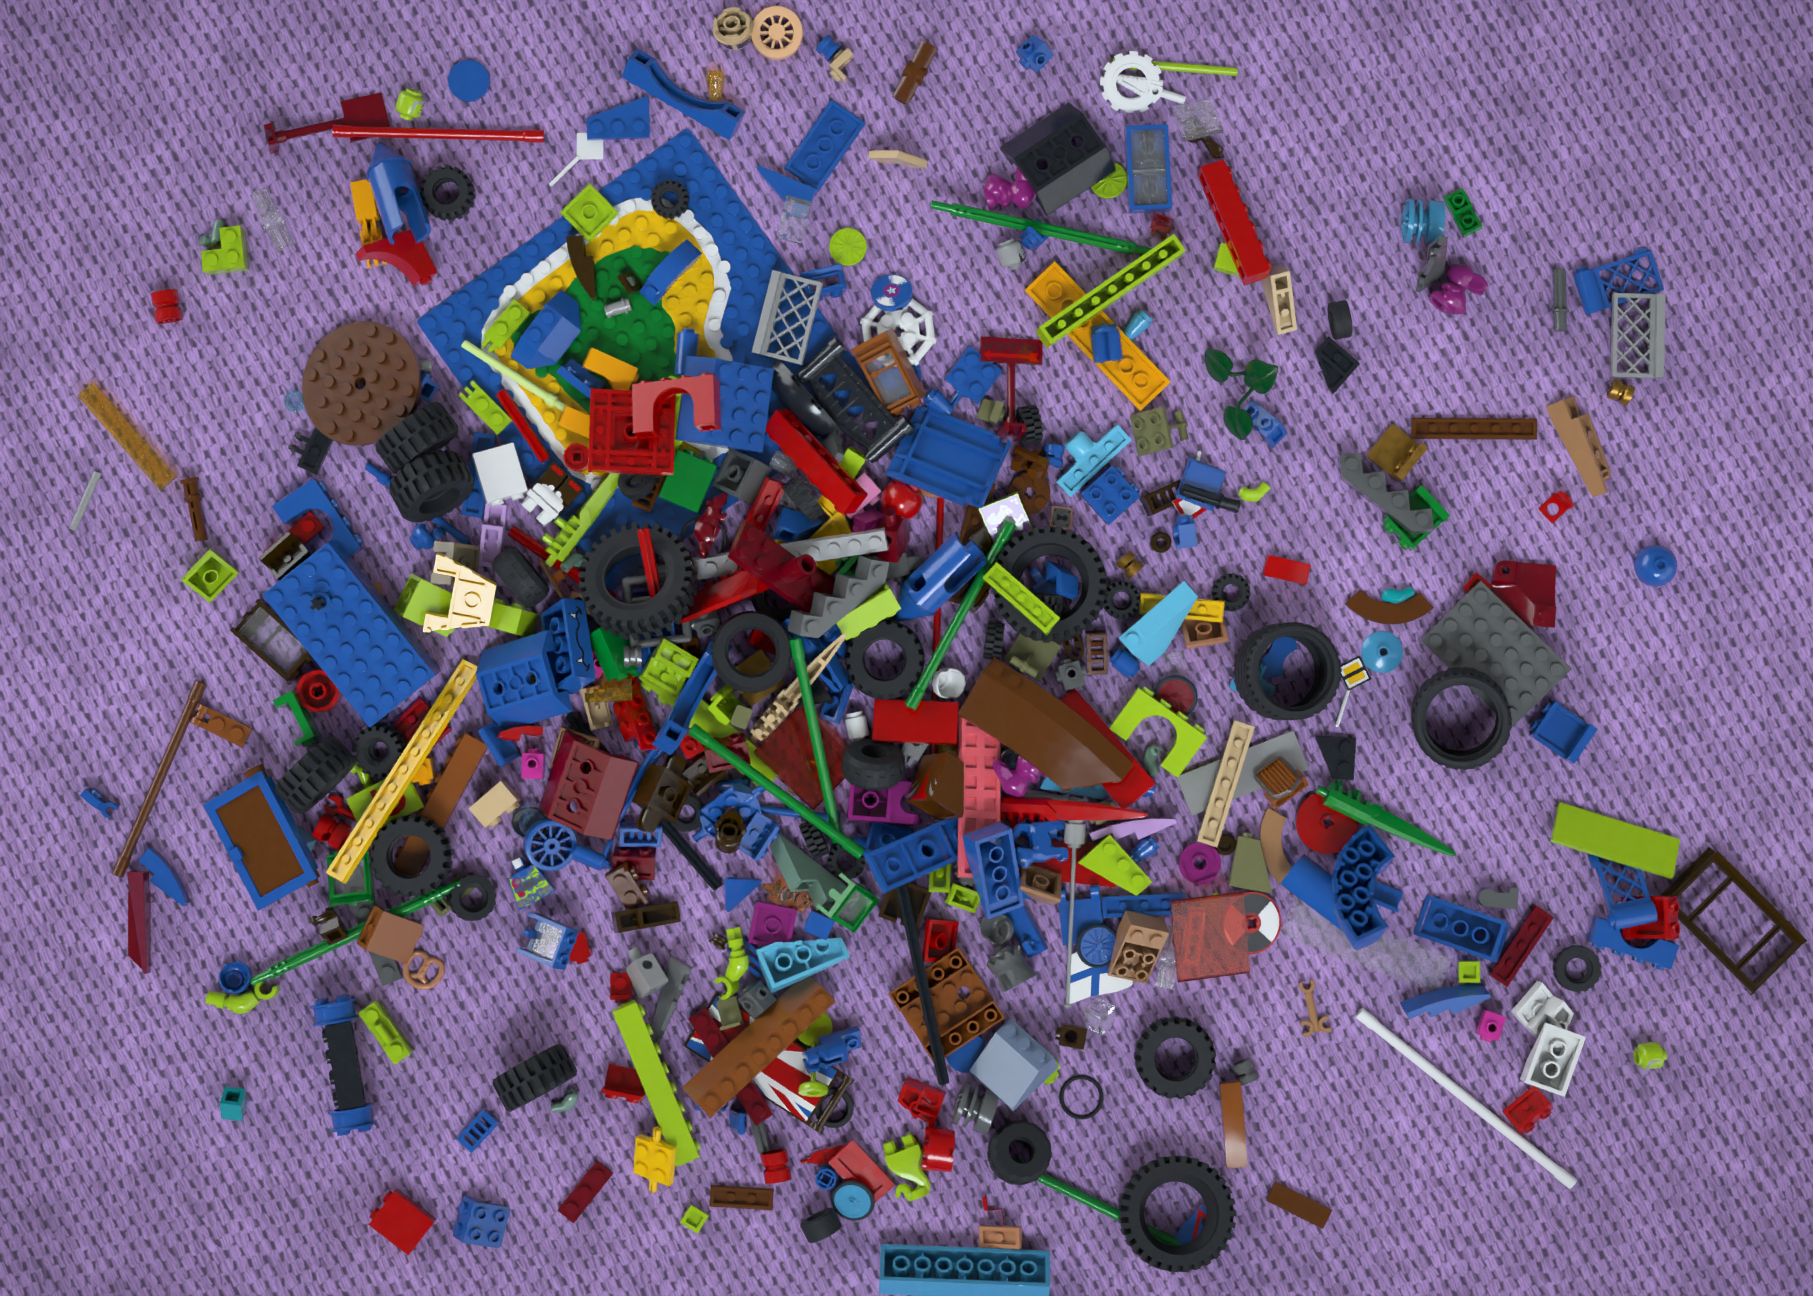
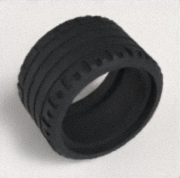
(1326, 671)
(1461, 758)

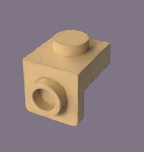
(841, 59)

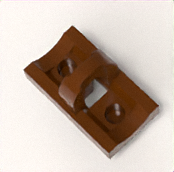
(1037, 466)

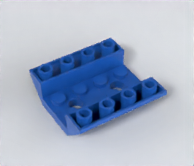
(521, 699)

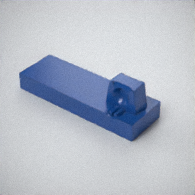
(1027, 931)

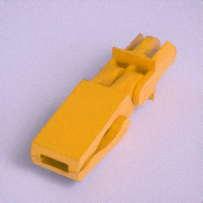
(366, 212)

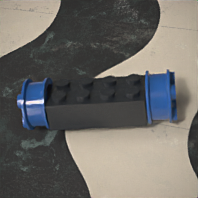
(345, 1072)

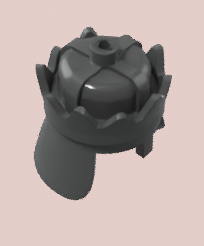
(1010, 967)

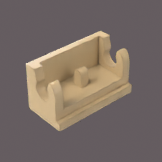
(597, 713)

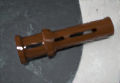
(193, 498)

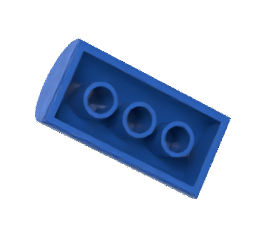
(1312, 886)

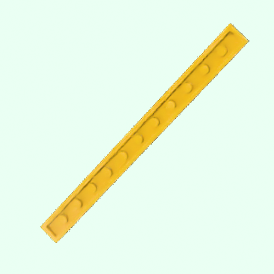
(403, 772)

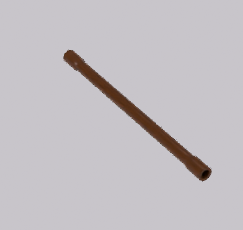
(125, 857)

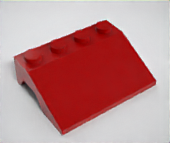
(724, 593)

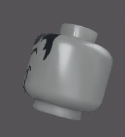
(1011, 253)

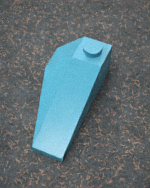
(1155, 630)
(793, 961)

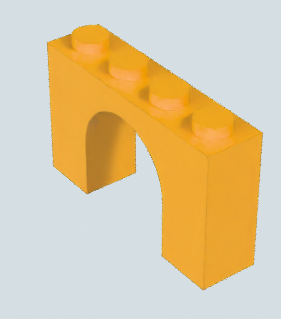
(616, 372)

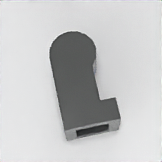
(1490, 898)

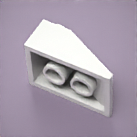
(1553, 1059)

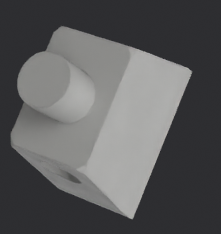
(645, 973)

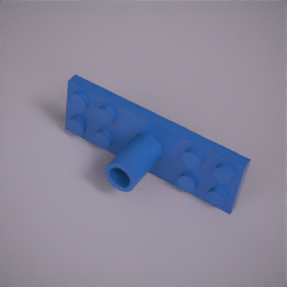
(915, 855)

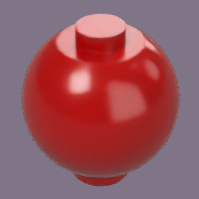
(902, 498)

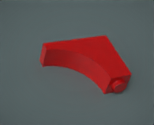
(405, 255)

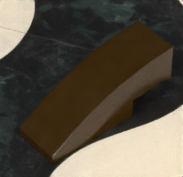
(583, 265)
(645, 917)

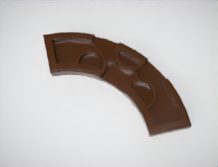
(1388, 612)

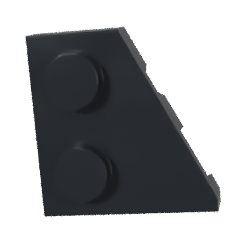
(1334, 363)
(1338, 755)

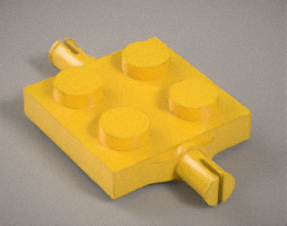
(654, 1159)

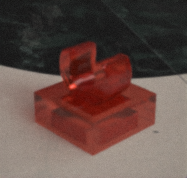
(1161, 224)

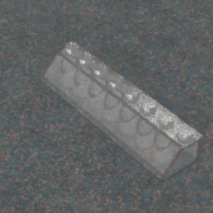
(1390, 955)

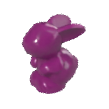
(1001, 191)
(1452, 293)
(1016, 781)

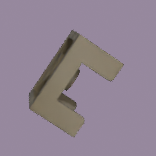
(462, 553)

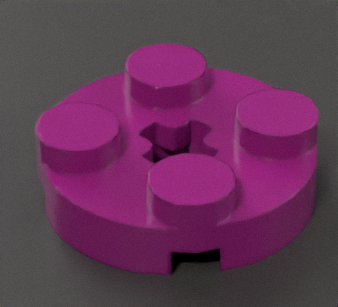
(1210, 868)

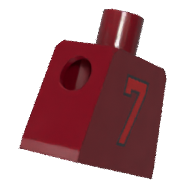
(897, 536)

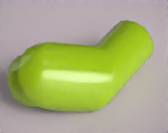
(1253, 495)
(365, 778)

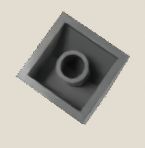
(741, 476)

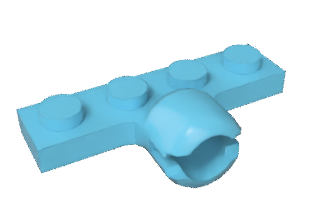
(1090, 457)

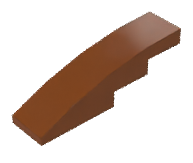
(1233, 1124)

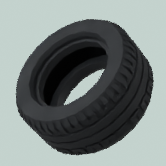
(745, 621)

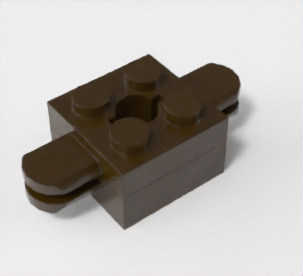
(671, 796)

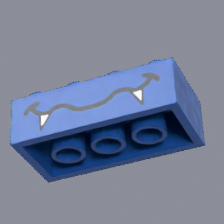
(573, 657)

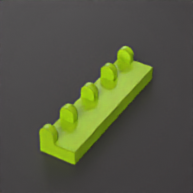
(1021, 598)

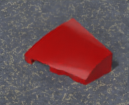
(916, 1096)

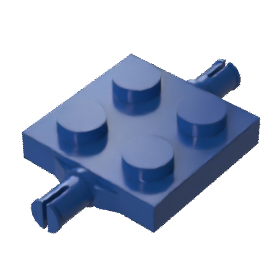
(971, 377)

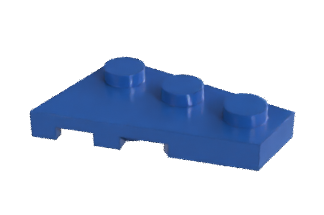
(621, 122)

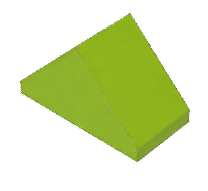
(963, 897)

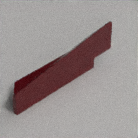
(139, 919)

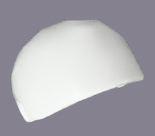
(948, 683)

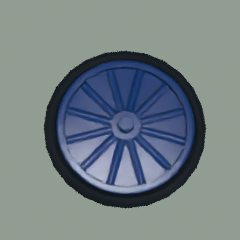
(1096, 945)

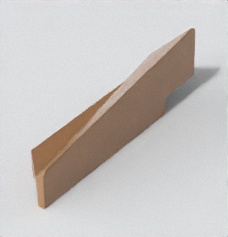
(1581, 443)

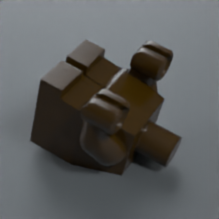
(331, 926)

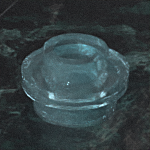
(288, 401)

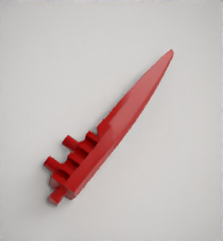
(1055, 810)

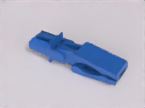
(833, 673)

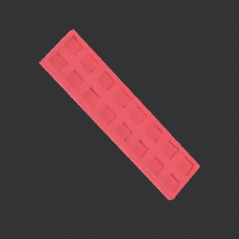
(980, 785)

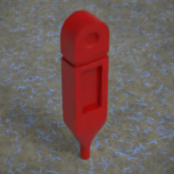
(822, 1156)

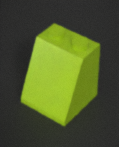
(421, 597)

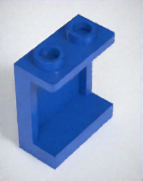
(1562, 731)

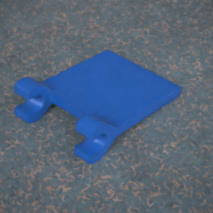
(1086, 913)

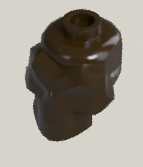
(729, 831)

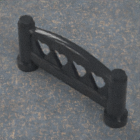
(888, 431)

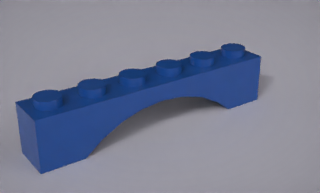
(718, 116)
(680, 715)

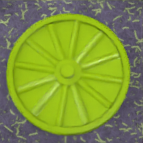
(1113, 184)
(847, 246)

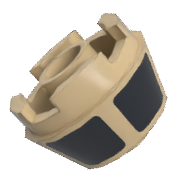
(733, 28)

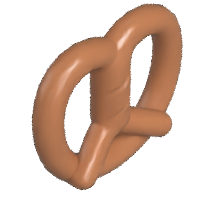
(425, 985)

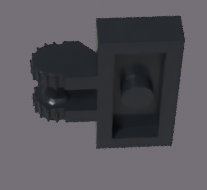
(314, 452)

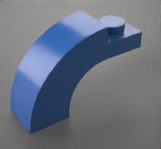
(669, 271)

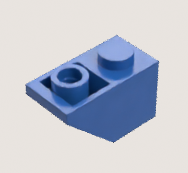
(794, 526)

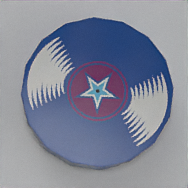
(891, 292)

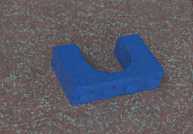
(314, 497)

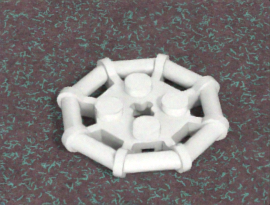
(905, 321)

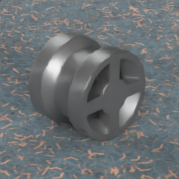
(632, 656)

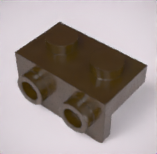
(285, 555)
(698, 775)

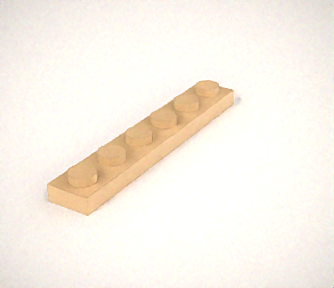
(1225, 783)

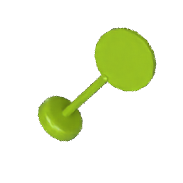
(821, 1027)

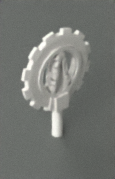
(1148, 87)

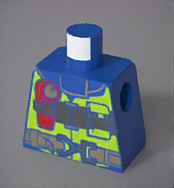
(528, 884)

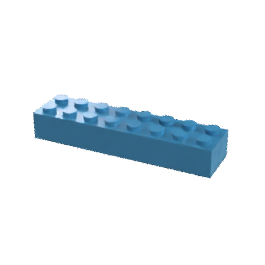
(963, 1271)

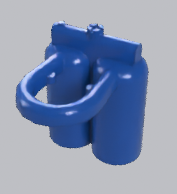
(1106, 343)
(592, 858)

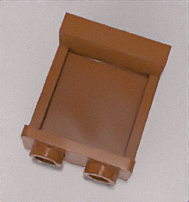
(390, 935)

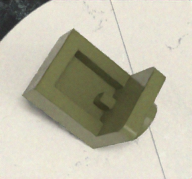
(991, 411)

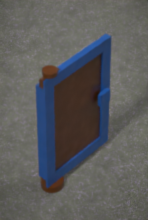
(262, 839)

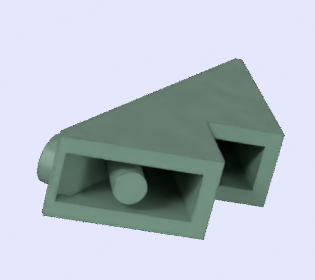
(804, 873)

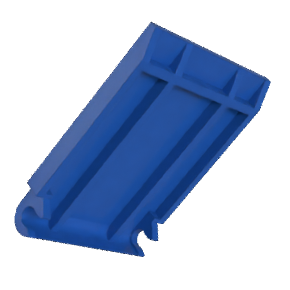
(949, 458)

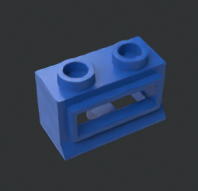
(834, 290)

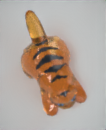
(781, 895)

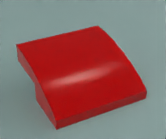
(412, 719)

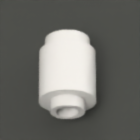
(857, 726)

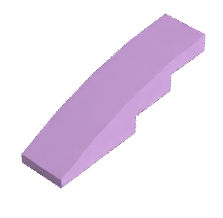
(492, 533)
(1139, 827)

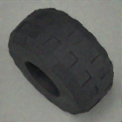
(520, 577)
(873, 764)
(1037, 1144)

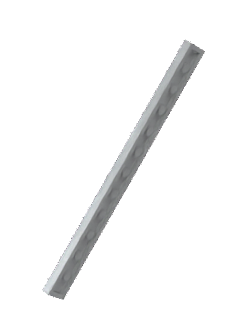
(819, 548)

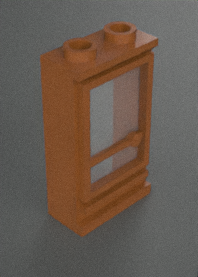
(889, 372)

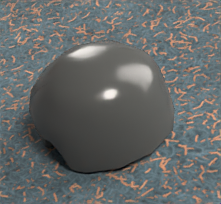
(1000, 934)

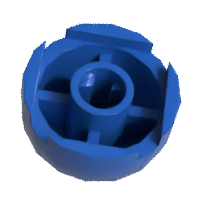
(1655, 565)

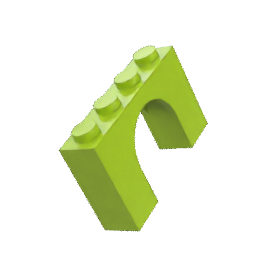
(1143, 705)

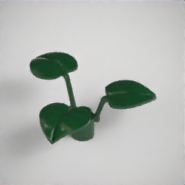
(1258, 376)

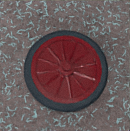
(1177, 692)

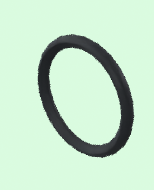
(1095, 1111)

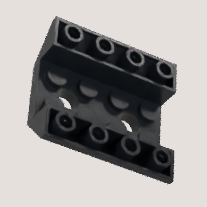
(1069, 168)

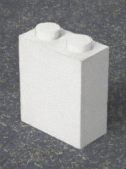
(500, 474)

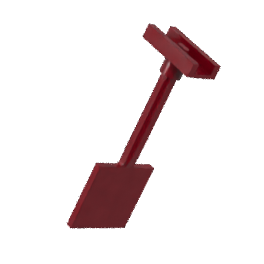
(360, 111)

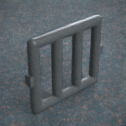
(628, 598)

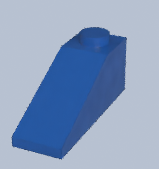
(785, 186)

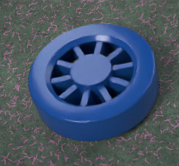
(550, 845)

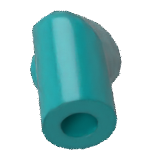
(1397, 596)

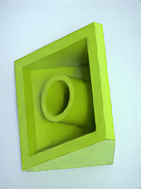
(210, 575)

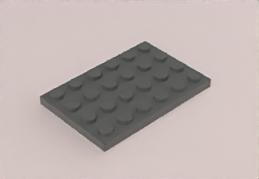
(1494, 640)

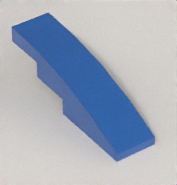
(1452, 998)

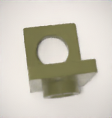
(729, 1013)

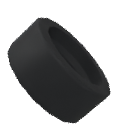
(848, 1114)

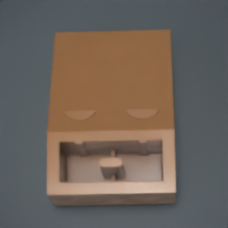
(1137, 946)

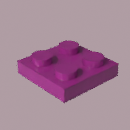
(772, 924)

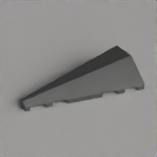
(1434, 264)
(677, 974)

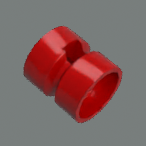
(166, 304)
(576, 457)
(331, 831)
(776, 1168)

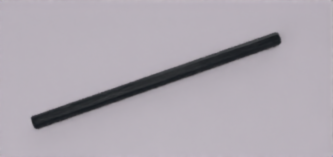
(673, 835)
(922, 984)

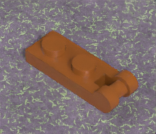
(222, 725)

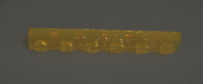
(127, 436)

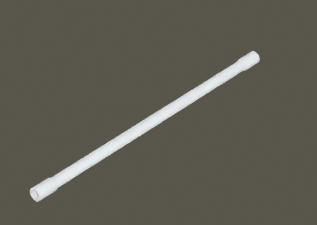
(1558, 1172)

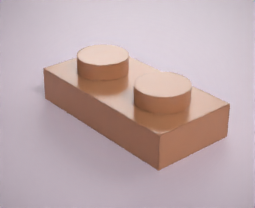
(1000, 1236)

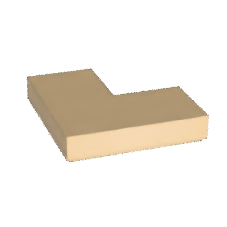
(897, 156)

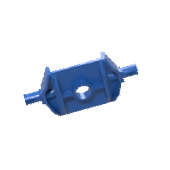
(738, 795)

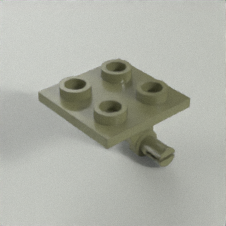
(1153, 431)
(1032, 656)

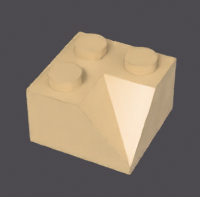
(494, 803)

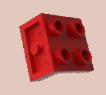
(623, 1082)

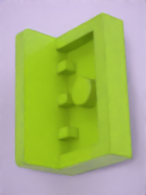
(724, 705)

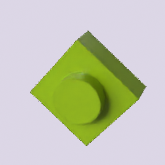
(1468, 971)
(694, 1218)

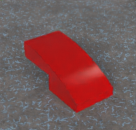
(1286, 570)
(514, 734)

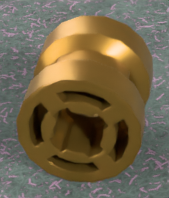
(1620, 392)
(1133, 568)

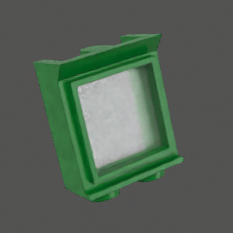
(358, 887)
(850, 906)

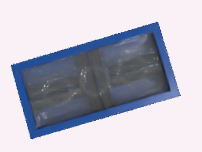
(1148, 168)

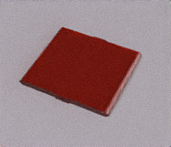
(792, 758)
(1210, 936)

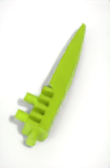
(578, 525)

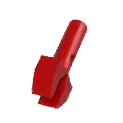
(341, 808)

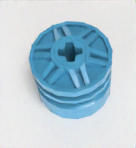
(1418, 221)

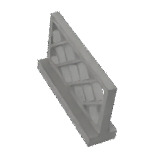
(771, 309)
(1655, 333)

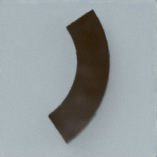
(984, 541)

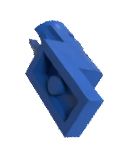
(832, 1049)

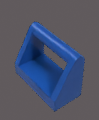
(502, 750)

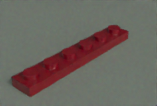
(715, 1042)

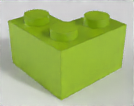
(231, 256)

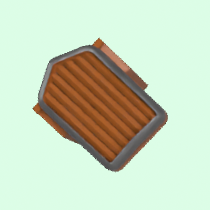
(1279, 782)

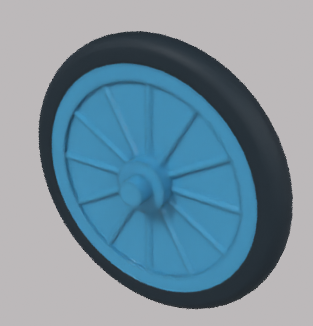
(852, 1200)

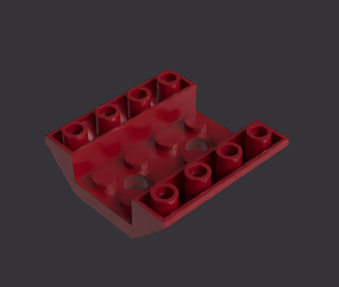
(597, 793)

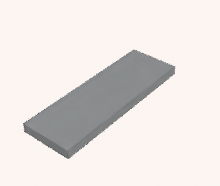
(1198, 783)

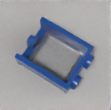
(549, 942)

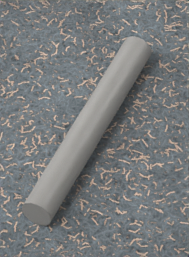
(85, 501)

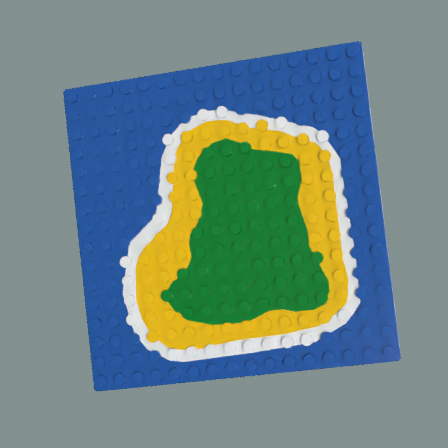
(715, 297)

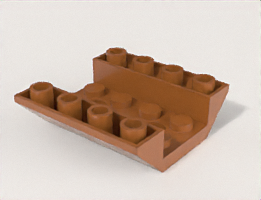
(957, 1018)

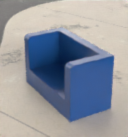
(819, 924)

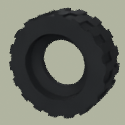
(802, 499)
(486, 905)
(1593, 968)

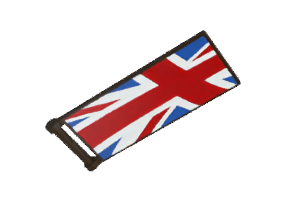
(782, 1076)

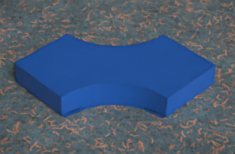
(1276, 656)

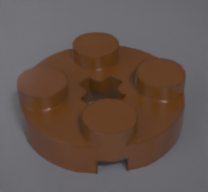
(1041, 489)

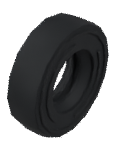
(635, 492)
(688, 826)

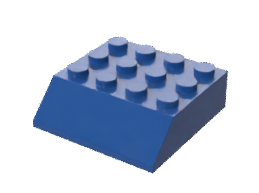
(743, 404)

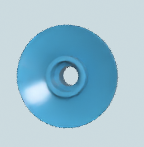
(1371, 652)

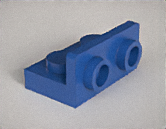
(579, 377)

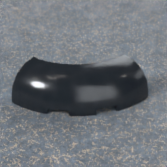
(800, 401)

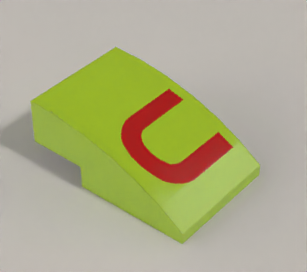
(407, 804)

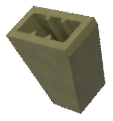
(1248, 865)

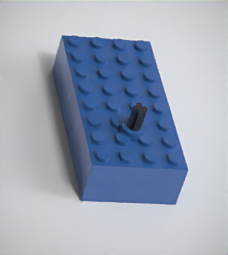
(351, 632)

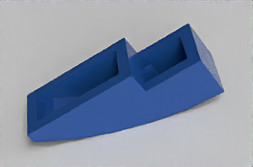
(164, 876)

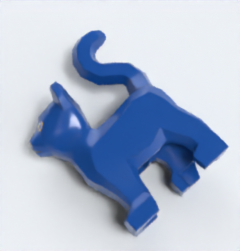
(1040, 842)

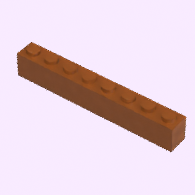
(442, 800)

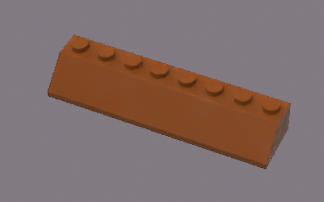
(758, 1045)

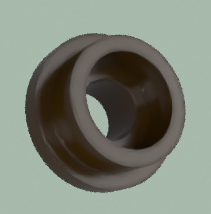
(1165, 537)

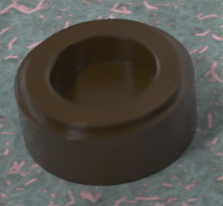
(1226, 845)

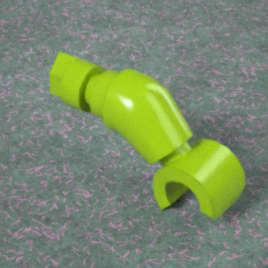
(737, 964)
(243, 1002)

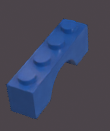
(1657, 951)

